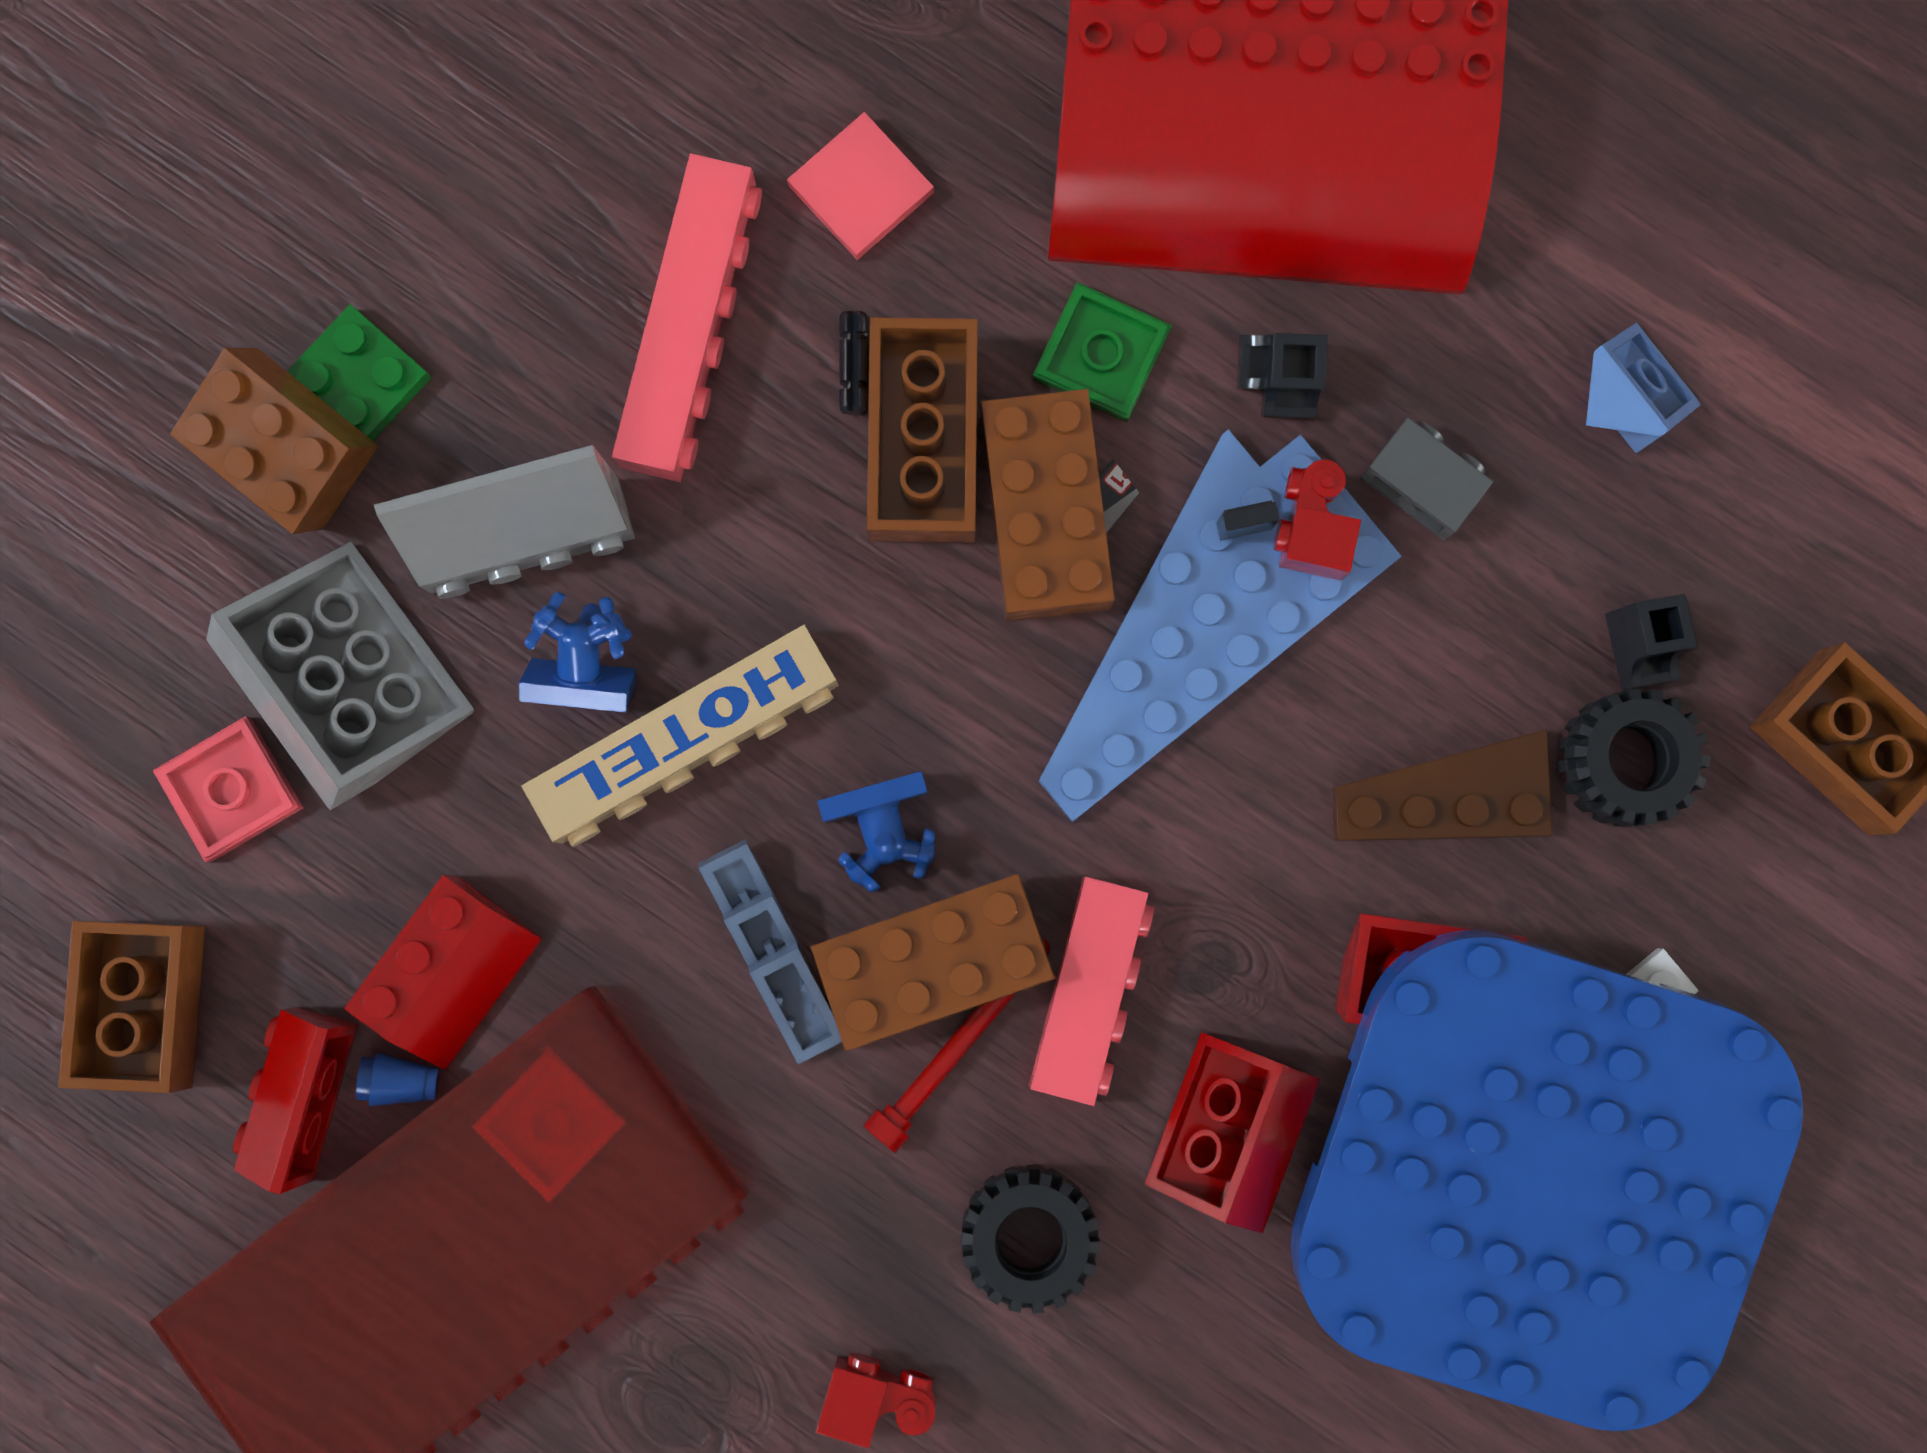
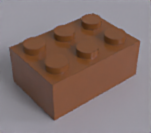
(273, 439)
(1852, 739)
(131, 1006)

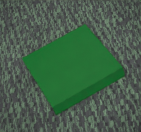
(1103, 350)

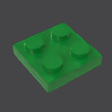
(359, 372)

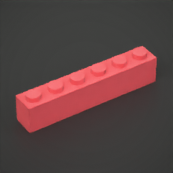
(686, 318)

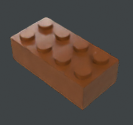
(922, 430)
(1047, 505)
(933, 962)

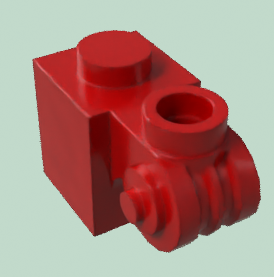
(1314, 537)
(864, 1392)

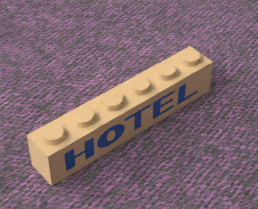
(681, 736)

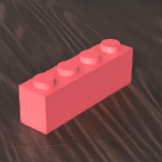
(1089, 991)

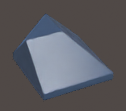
(1636, 390)

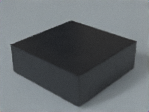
(1247, 520)

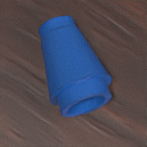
(395, 1081)

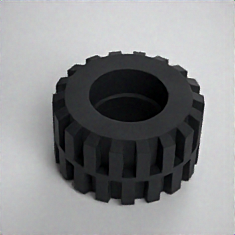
(1675, 751)
(1038, 1285)

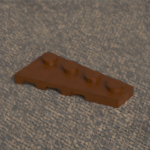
(1463, 795)

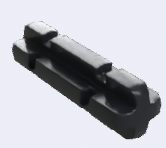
(853, 362)

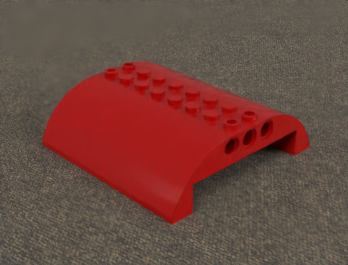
(1281, 138)

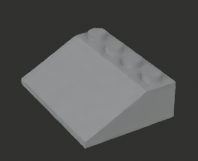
(509, 522)
(337, 673)

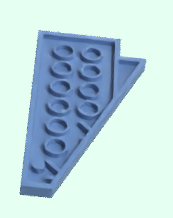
(1202, 624)

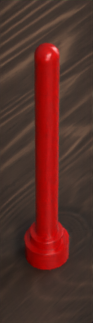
(893, 1122)

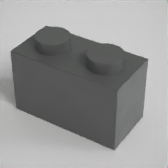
(1427, 478)

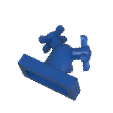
(577, 674)
(881, 828)

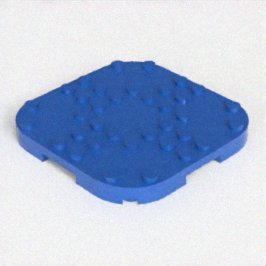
(1546, 1181)

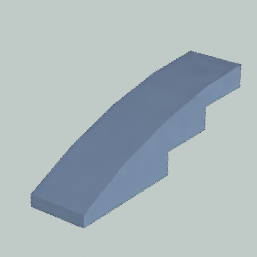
(771, 951)

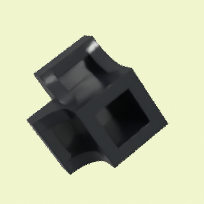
(1286, 369)
(1651, 640)

